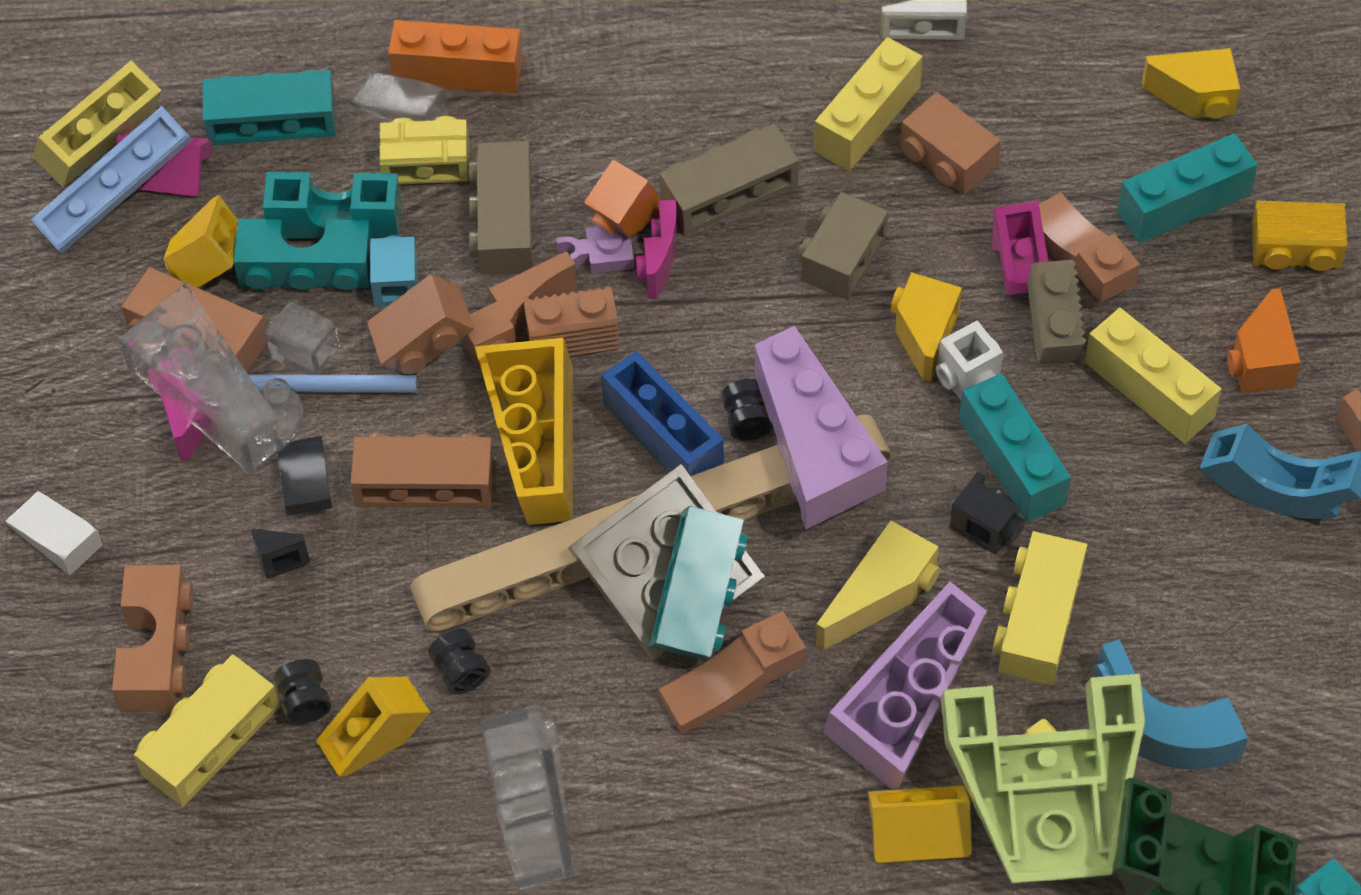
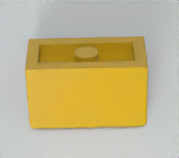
(920, 823)

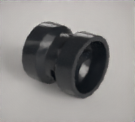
(747, 410)
(458, 660)
(302, 691)

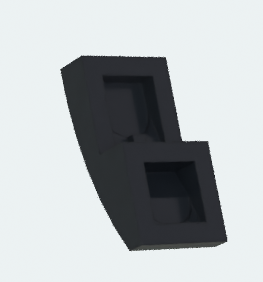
(304, 476)

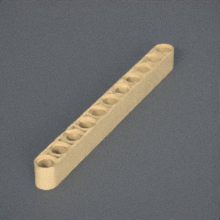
(544, 562)

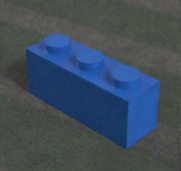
(660, 417)

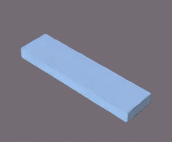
(111, 180)

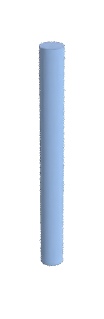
(346, 383)

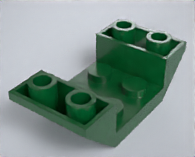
(1182, 857)

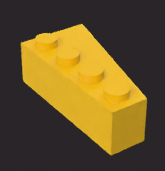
(534, 415)

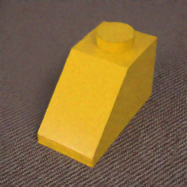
(1194, 82)
(203, 245)
(924, 316)
(372, 723)

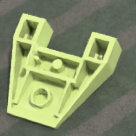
(1049, 795)

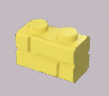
(425, 150)

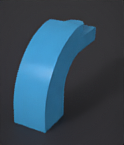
(1278, 481)
(1180, 736)

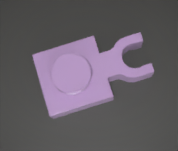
(599, 249)

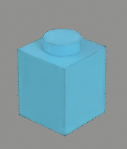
(392, 268)

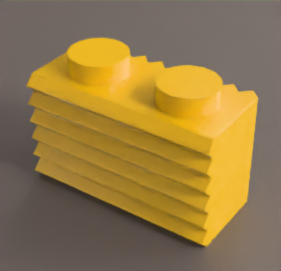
(1299, 234)

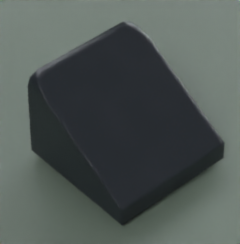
(279, 551)

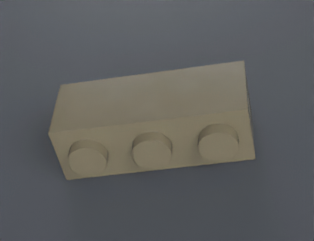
(730, 178)
(502, 207)

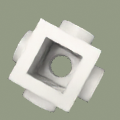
(968, 358)

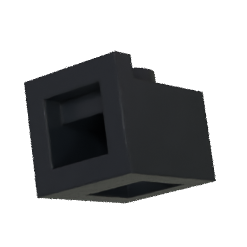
(986, 515)

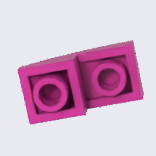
(659, 250)

